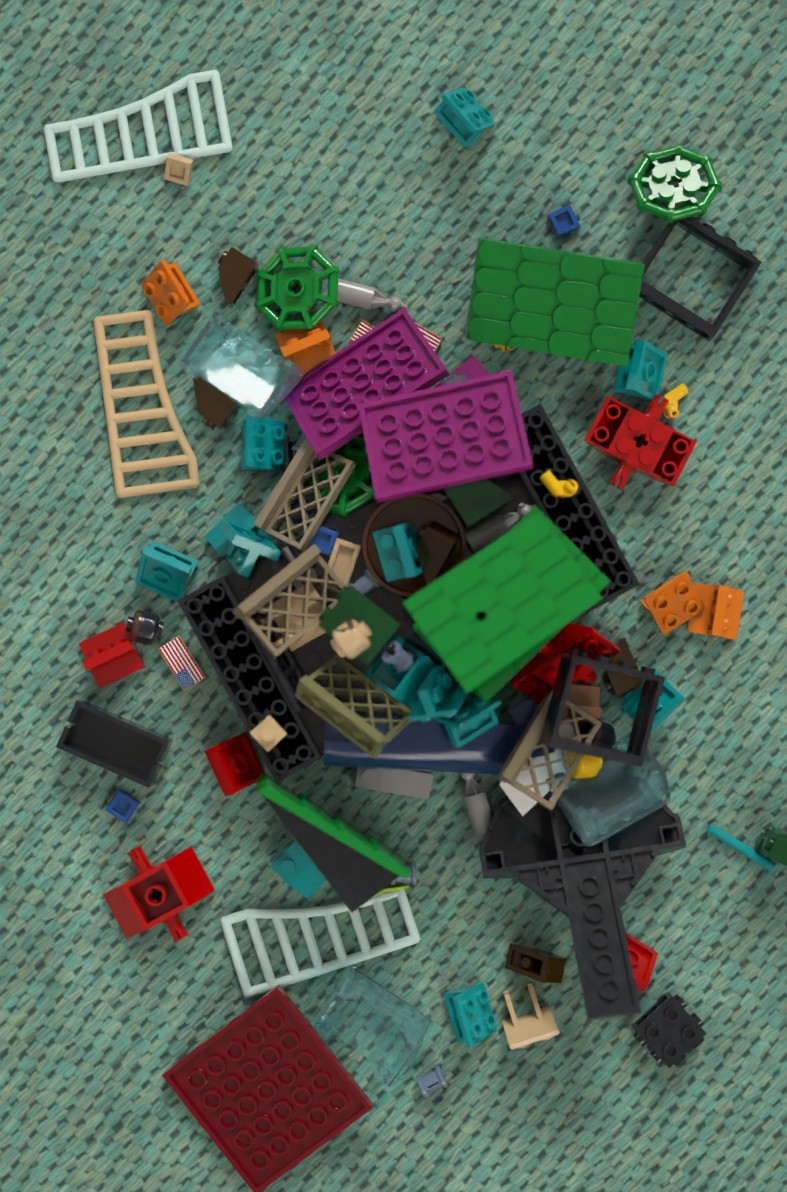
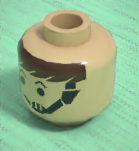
(351, 638)

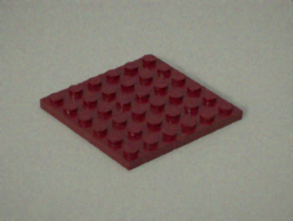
(267, 1089)

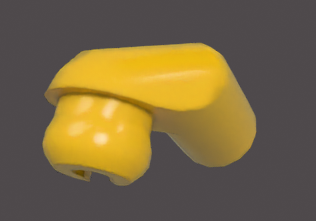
(671, 410)
(559, 488)

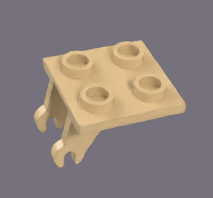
(295, 623)
(529, 1028)

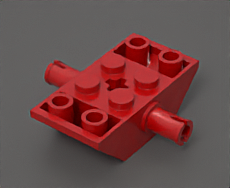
(663, 450)
(541, 671)
(178, 878)

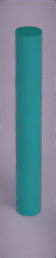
(740, 847)

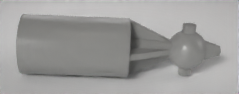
(366, 296)
(494, 527)
(476, 805)

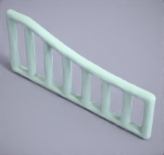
(144, 106)
(303, 916)

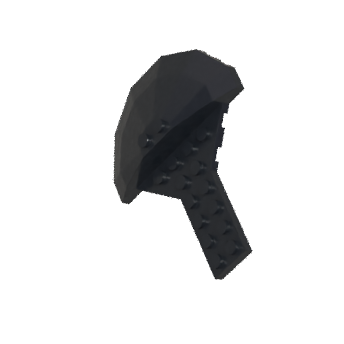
(584, 885)

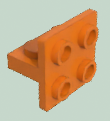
(169, 292)
(306, 347)
(673, 603)
(721, 611)

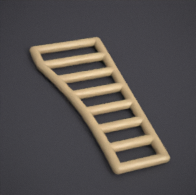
(166, 411)

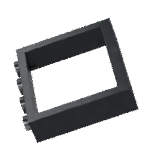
(725, 246)
(643, 719)

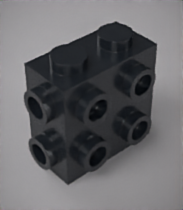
(669, 1030)

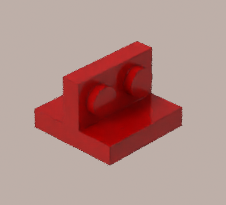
(111, 655)
(235, 764)
(642, 960)

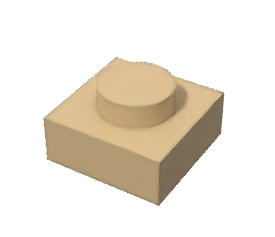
(178, 169)
(268, 733)

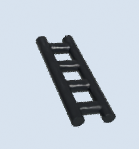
(282, 675)

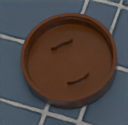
(424, 511)

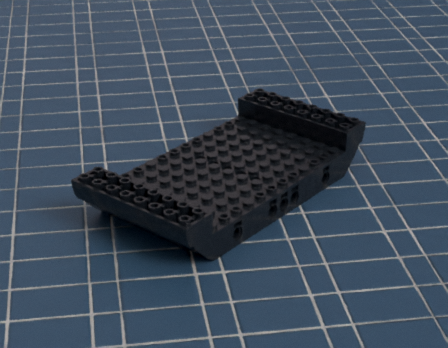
(245, 669)

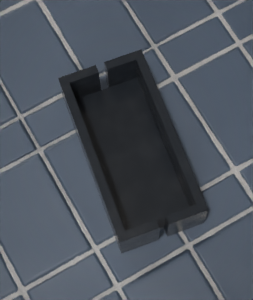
(114, 743)

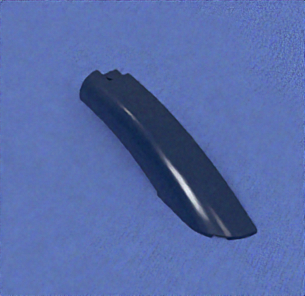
(429, 748)

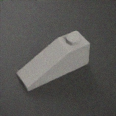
(395, 781)

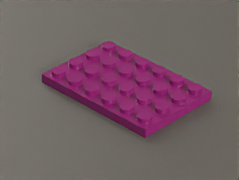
(376, 366)
(445, 436)

